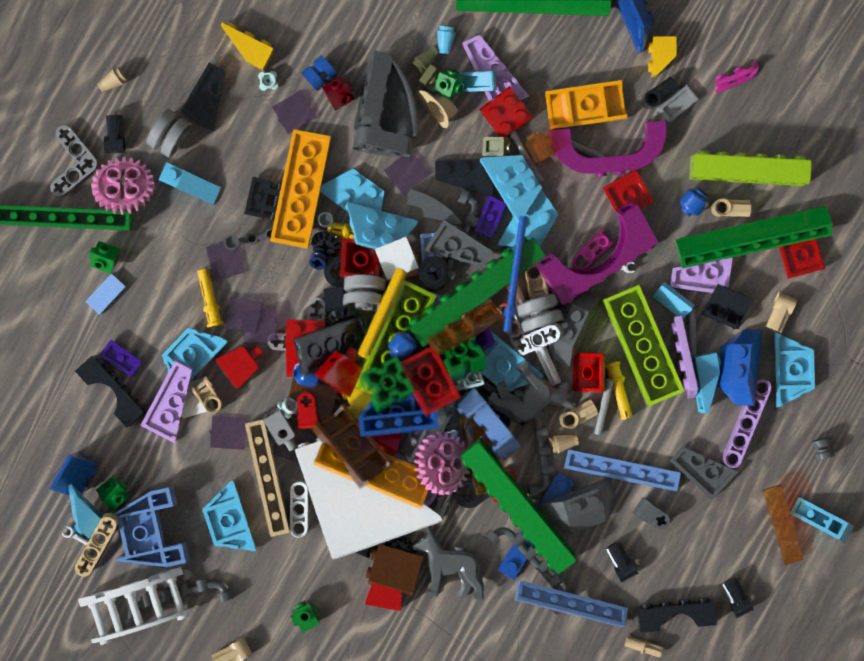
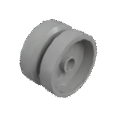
(168, 133)
(363, 292)
(539, 312)

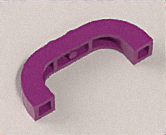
(653, 144)

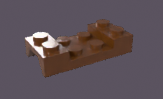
(357, 452)

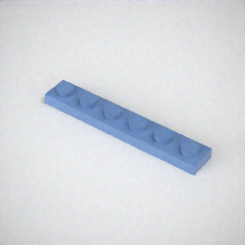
(622, 470)
(571, 604)

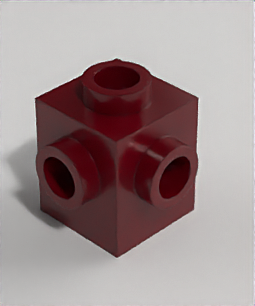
(339, 92)

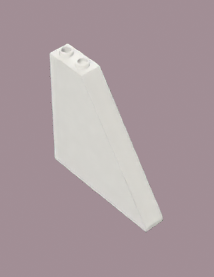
(356, 516)

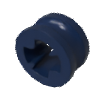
(318, 255)

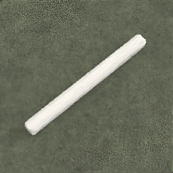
(542, 352)

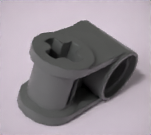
(649, 512)

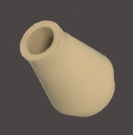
(113, 79)
(562, 442)

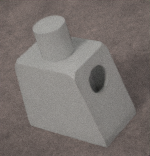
(275, 422)

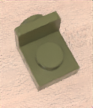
(429, 77)
(497, 146)

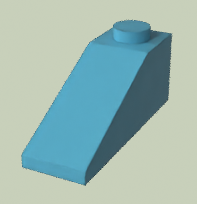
(189, 183)
(706, 373)
(84, 513)
(822, 519)

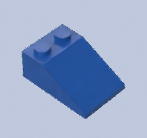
(75, 471)

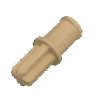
(643, 646)

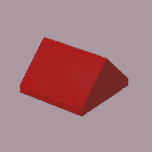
(358, 259)
(589, 372)

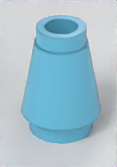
(445, 38)

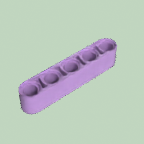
(746, 433)

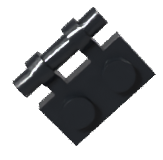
(258, 198)

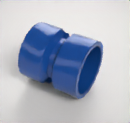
(319, 73)

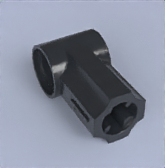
(661, 93)
(114, 140)
(622, 564)
(738, 600)

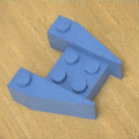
(471, 403)
(143, 532)

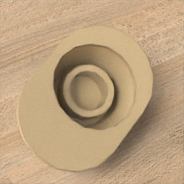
(438, 106)

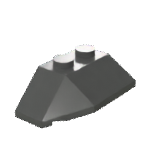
(576, 322)
(580, 507)

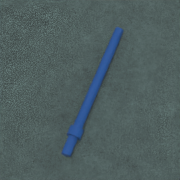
(510, 312)

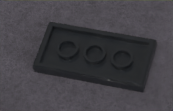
(318, 345)

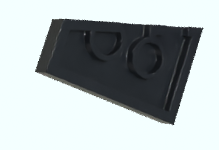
(205, 97)
(464, 174)

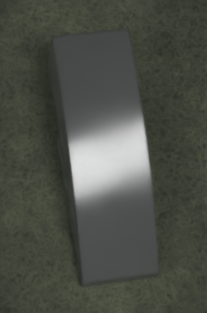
(433, 208)

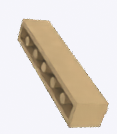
(268, 478)

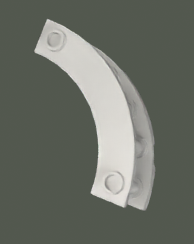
(128, 591)

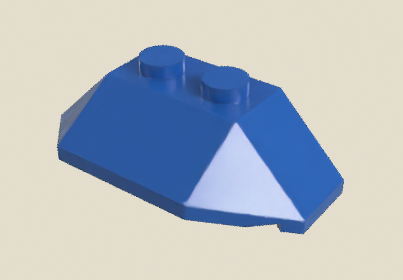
(637, 21)
(740, 367)
(398, 418)

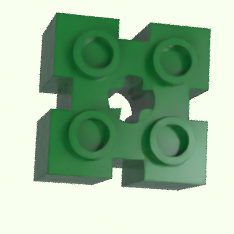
(463, 359)
(389, 373)

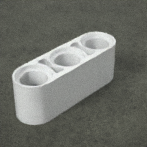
(295, 517)

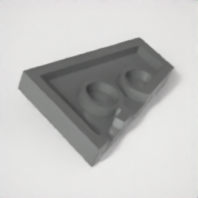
(458, 244)
(702, 471)

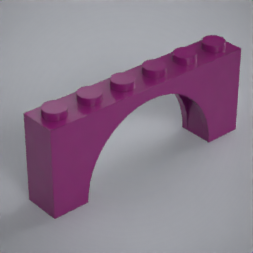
(633, 240)

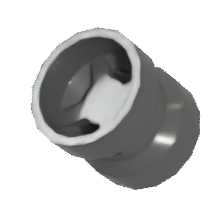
(823, 453)

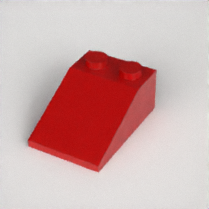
(295, 328)
(429, 380)

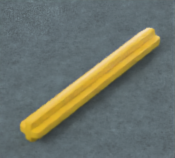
(382, 313)

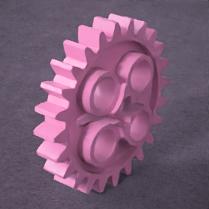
(141, 185)
(446, 468)

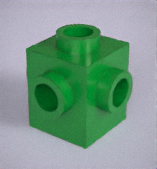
(450, 83)
(104, 257)
(113, 492)
(305, 623)

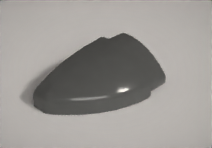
(385, 110)

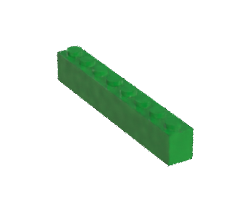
(558, 7)
(65, 218)
(754, 237)
(473, 292)
(519, 506)

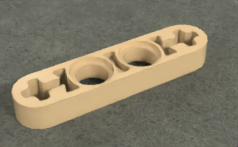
(95, 544)

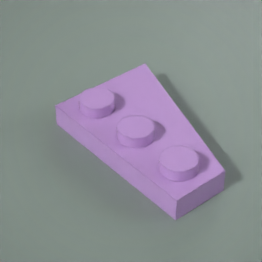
(702, 276)

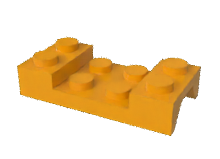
(585, 105)

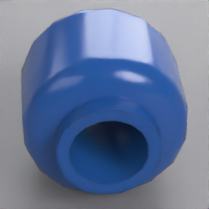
(694, 201)
(402, 345)
(308, 380)

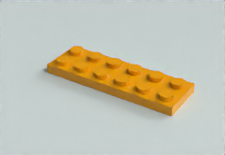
(300, 189)
(397, 482)

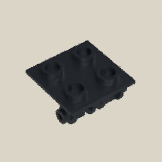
(727, 306)

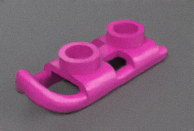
(739, 75)
(589, 254)

